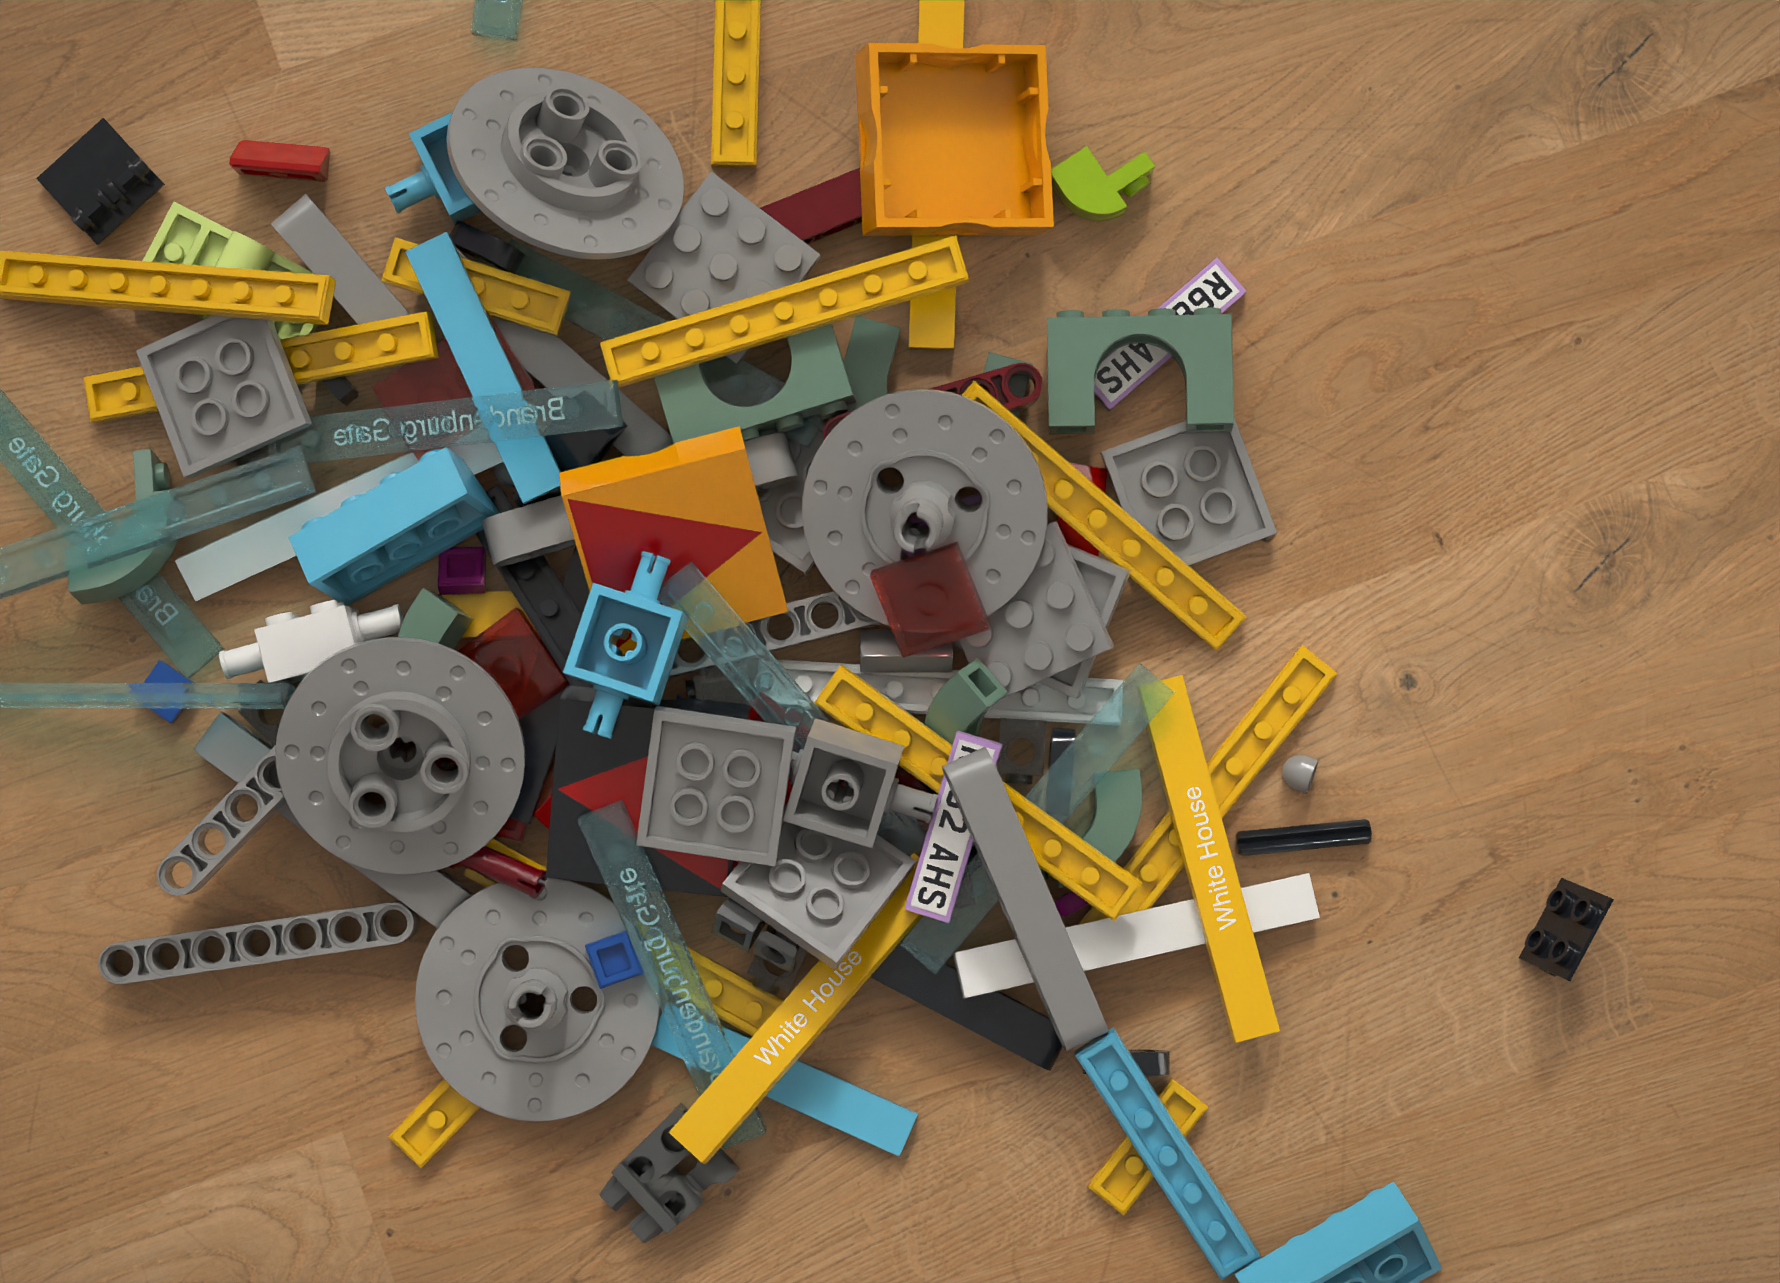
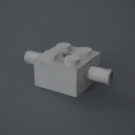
(872, 789)

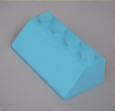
(392, 527)
(1362, 1244)

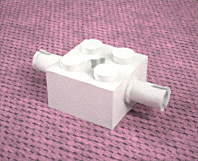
(296, 644)

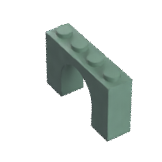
(1196, 342)
(872, 354)
(814, 386)

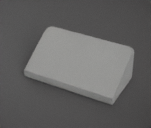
(881, 654)

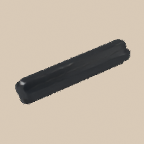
(1303, 837)

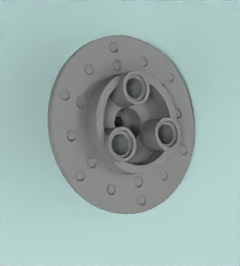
(565, 163)
(939, 447)
(440, 710)
(472, 994)

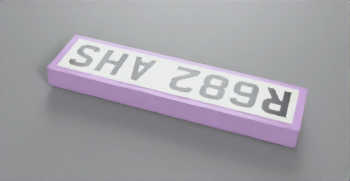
(1136, 362)
(945, 844)

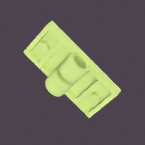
(196, 240)

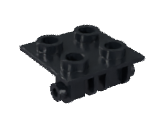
(100, 181)
(1565, 929)

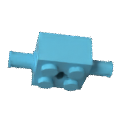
(435, 175)
(611, 617)

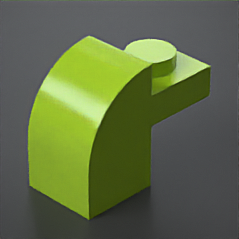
(1092, 193)

